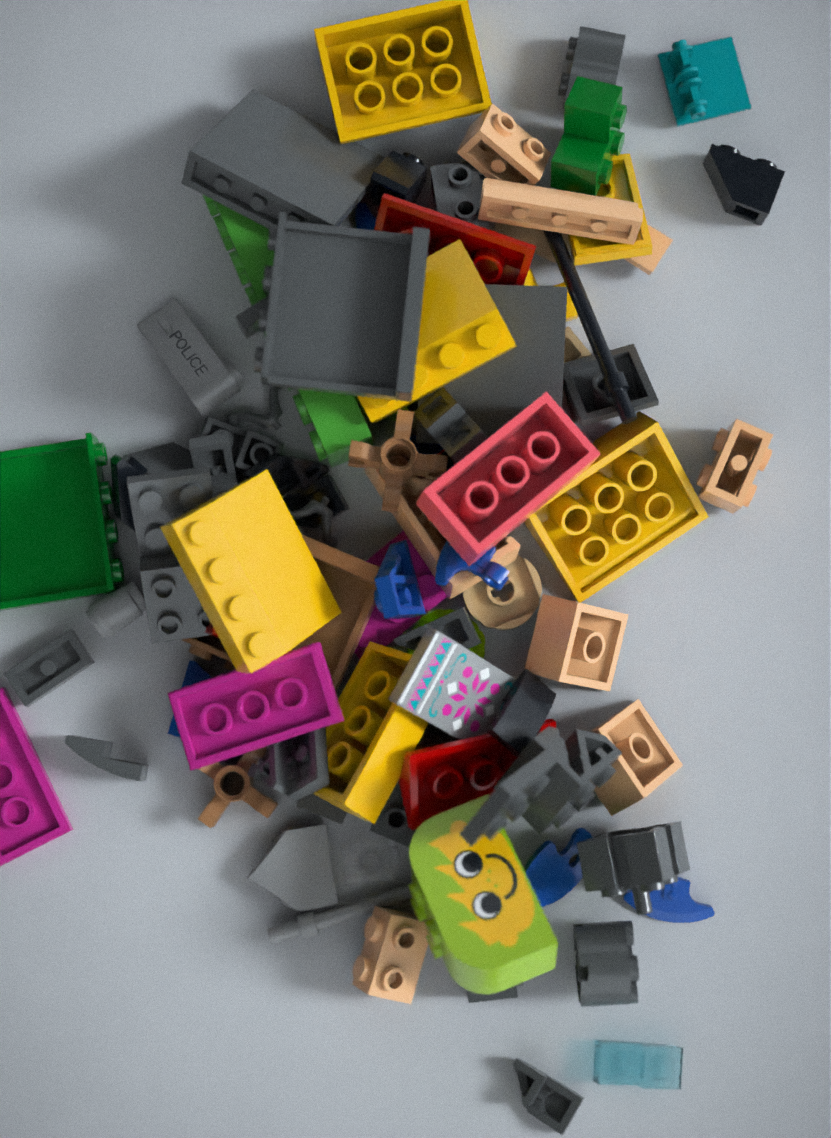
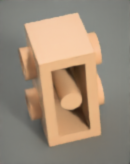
(503, 149)
(739, 456)
(391, 955)

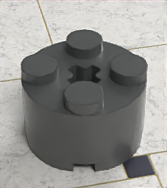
(605, 963)

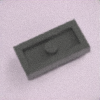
(49, 667)

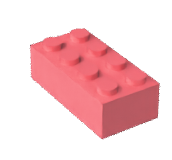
(507, 478)

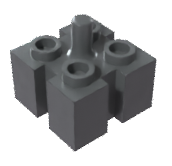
(634, 860)

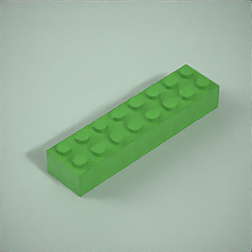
(332, 415)

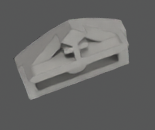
(298, 869)

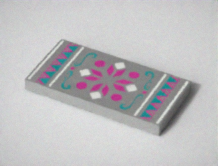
(451, 687)

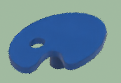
(550, 870)

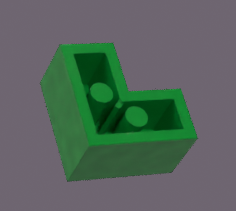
(590, 137)

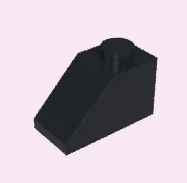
(399, 177)

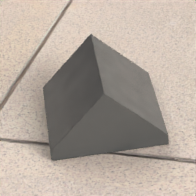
(587, 396)

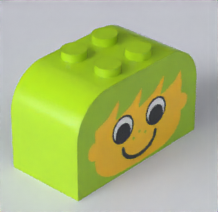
(478, 905)

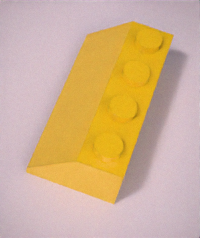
(372, 741)

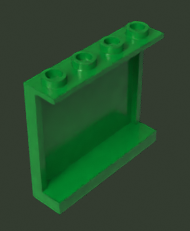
(56, 524)

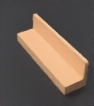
(560, 211)

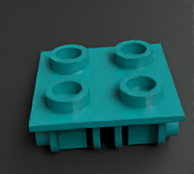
(703, 80)

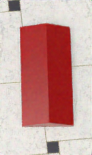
(494, 255)
(452, 774)

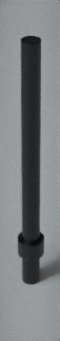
(613, 382)

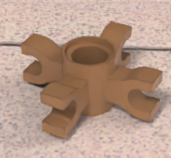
(368, 456)
(249, 794)

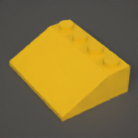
(402, 70)
(456, 329)
(617, 509)
(252, 572)

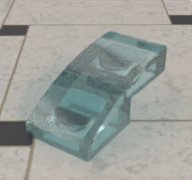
(638, 1064)

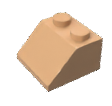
(576, 643)
(644, 758)

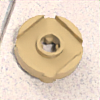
(522, 601)

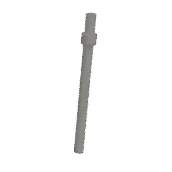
(309, 924)

